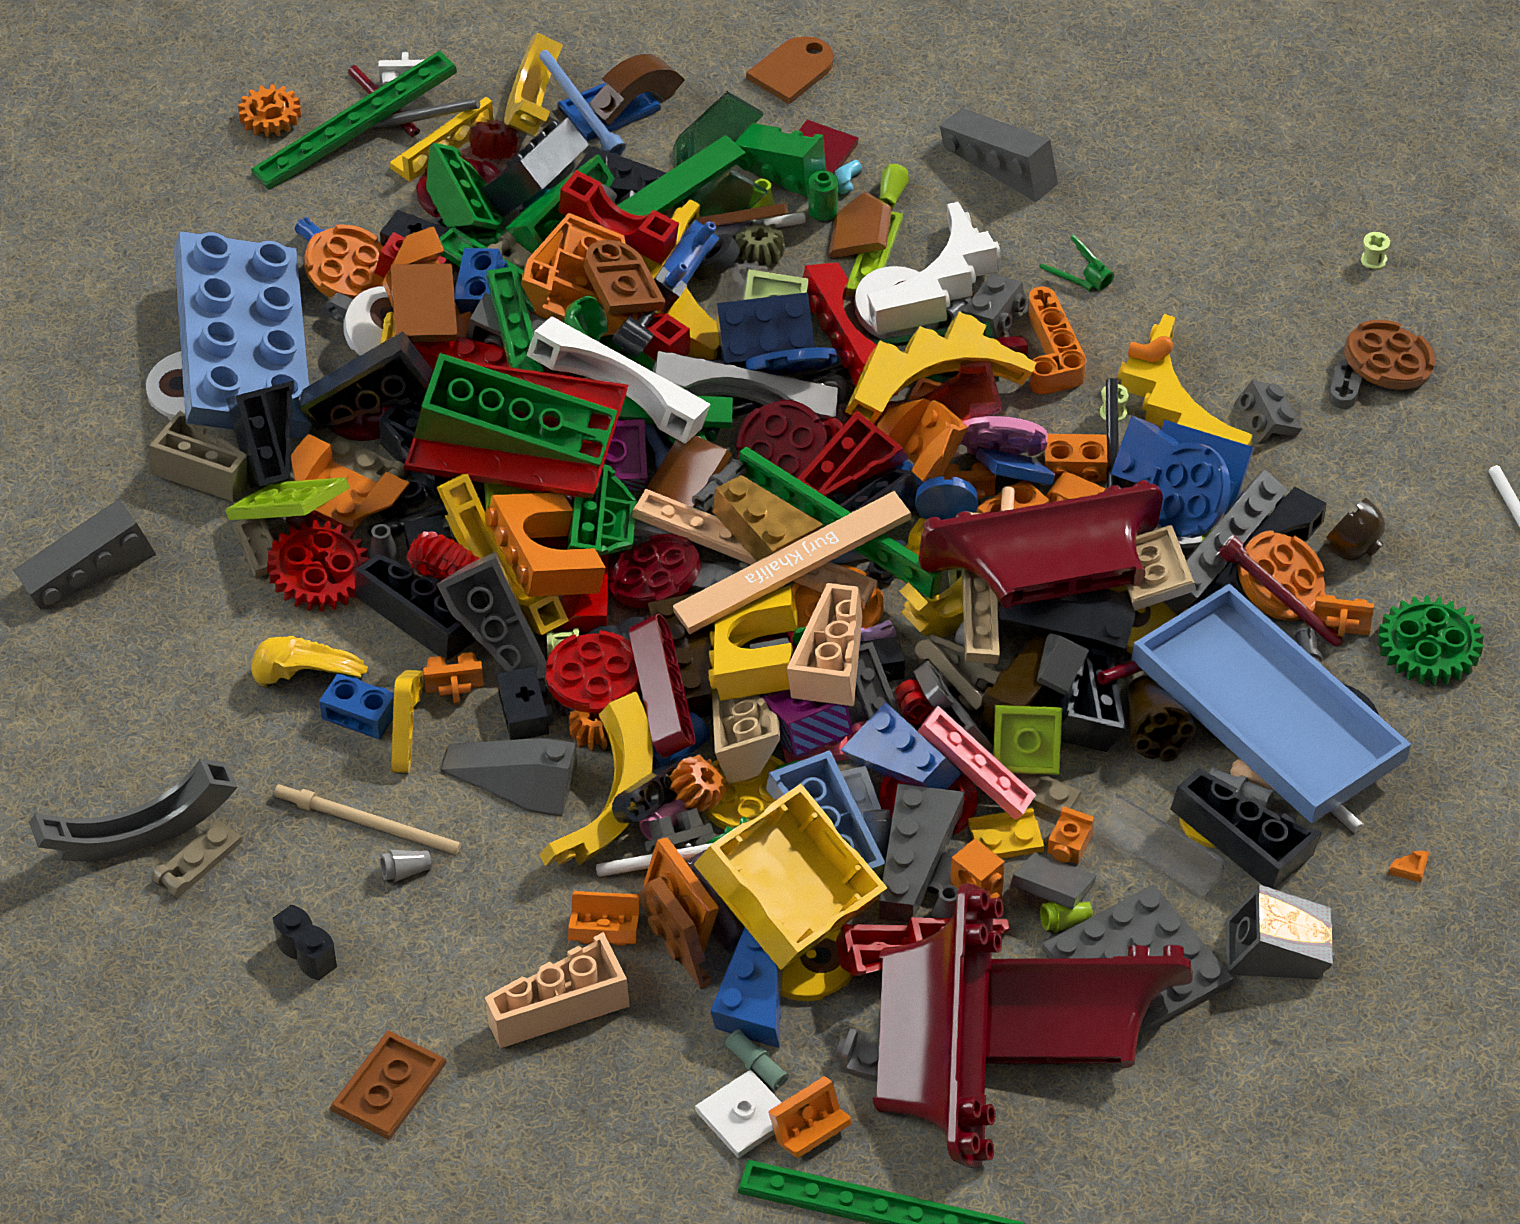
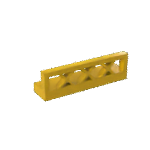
(453, 133)

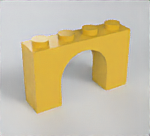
(756, 671)

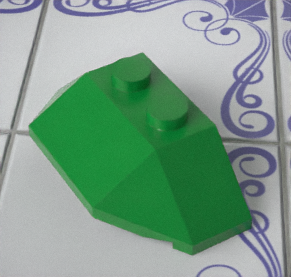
(457, 191)
(605, 519)

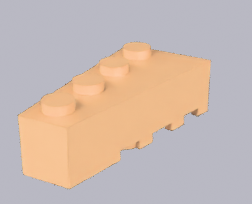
(829, 649)
(559, 995)

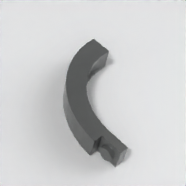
(153, 822)

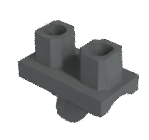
(690, 828)

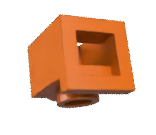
(1070, 836)

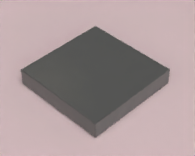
(1053, 880)

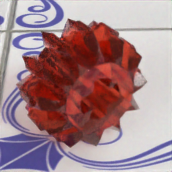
(493, 140)

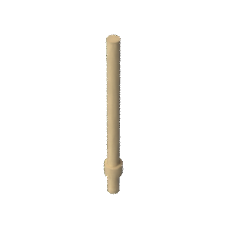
(308, 800)

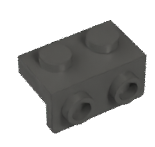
(997, 302)
(1267, 411)

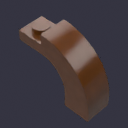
(631, 79)

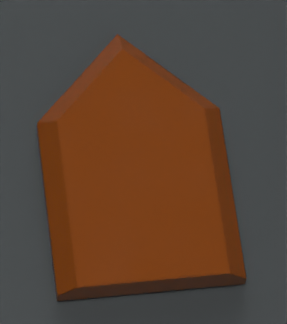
(860, 227)

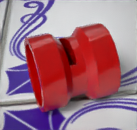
(913, 702)

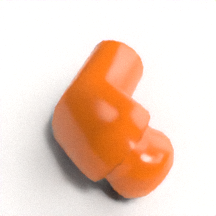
(1152, 351)

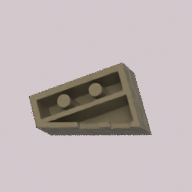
(198, 460)

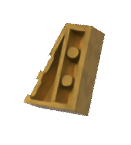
(760, 518)

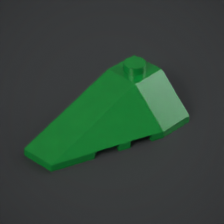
(543, 216)

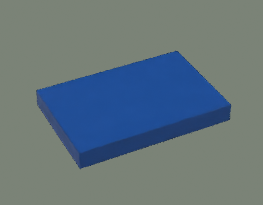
(638, 108)
(1235, 454)

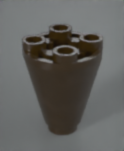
(1157, 721)

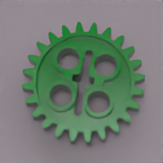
(1430, 640)

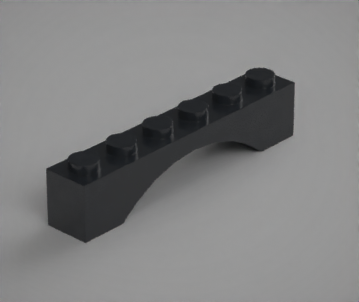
(1293, 515)

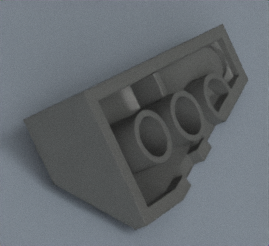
(490, 610)
(524, 771)

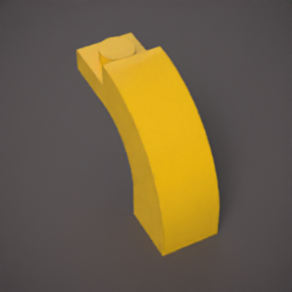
(937, 615)

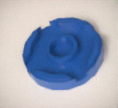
(945, 498)

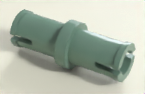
(756, 1059)

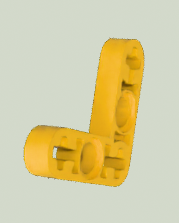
(406, 695)

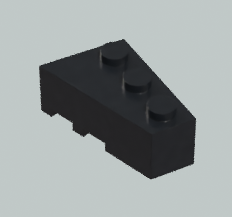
(627, 173)
(263, 431)
(397, 433)
(879, 485)
(1090, 709)

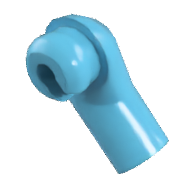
(845, 174)

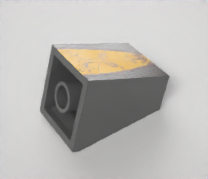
(1279, 936)

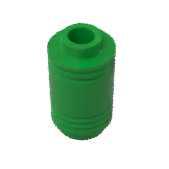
(823, 196)

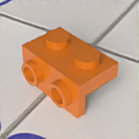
(604, 912)
(808, 1118)

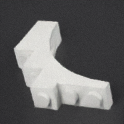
(948, 278)

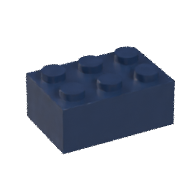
(763, 326)

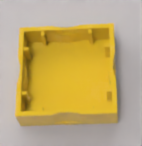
(790, 876)

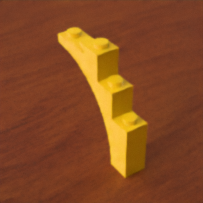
(703, 329)
(928, 354)
(1166, 397)

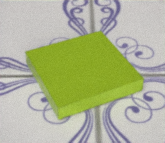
(1028, 738)

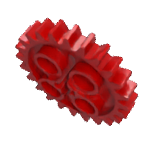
(319, 558)

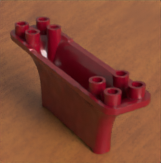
(1048, 546)
(1076, 1006)
(938, 1027)

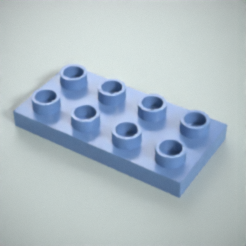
(238, 324)
(1271, 702)

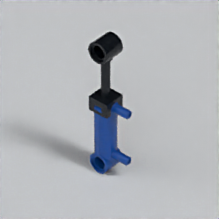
(671, 281)

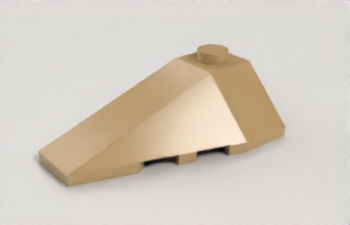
(743, 735)

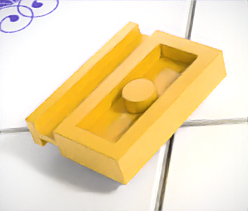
(1006, 835)

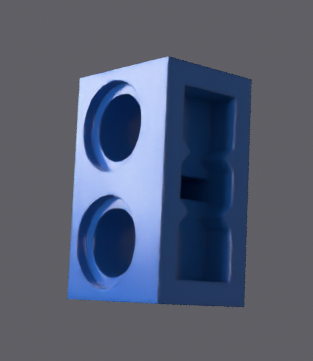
(472, 276)
(357, 706)

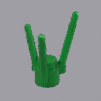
(1095, 273)

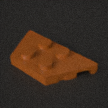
(674, 924)

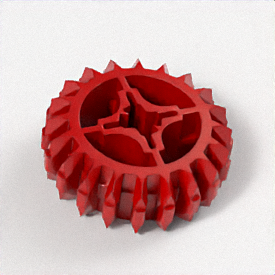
(438, 555)

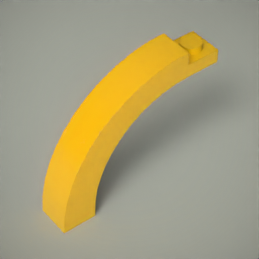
(529, 87)
(469, 527)
(633, 758)

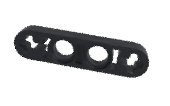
(636, 793)

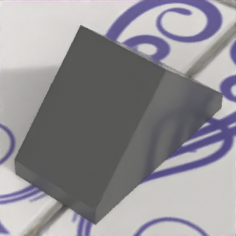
(1060, 663)

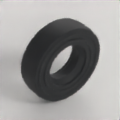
(719, 258)

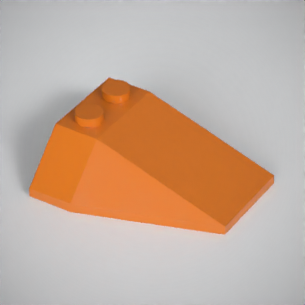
(556, 272)

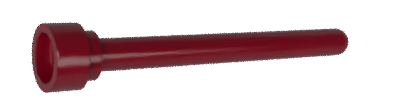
(1235, 552)

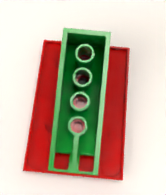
(515, 427)

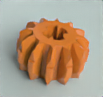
(588, 729)
(698, 783)

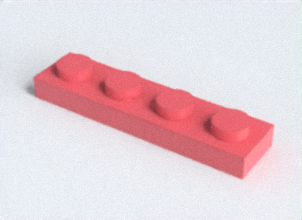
(976, 763)

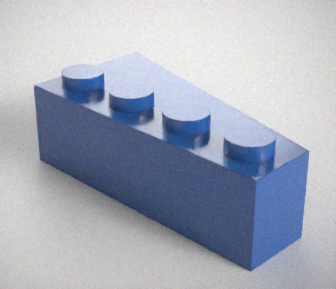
(1142, 450)

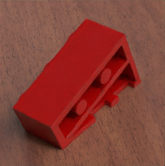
(852, 456)

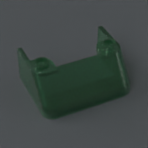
(729, 190)

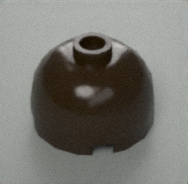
(1358, 532)

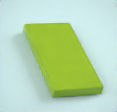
(287, 499)

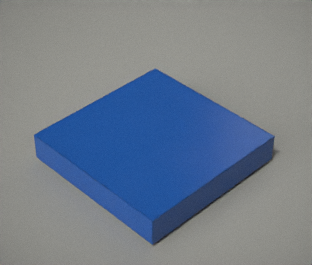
(1014, 466)

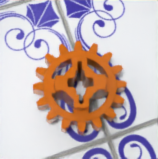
(272, 110)

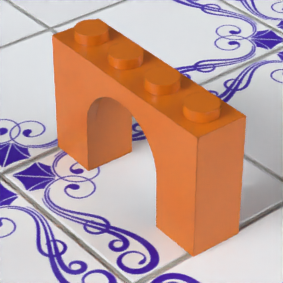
(538, 568)

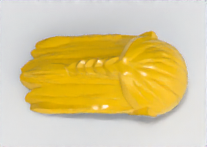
(286, 655)

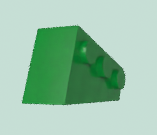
(782, 156)

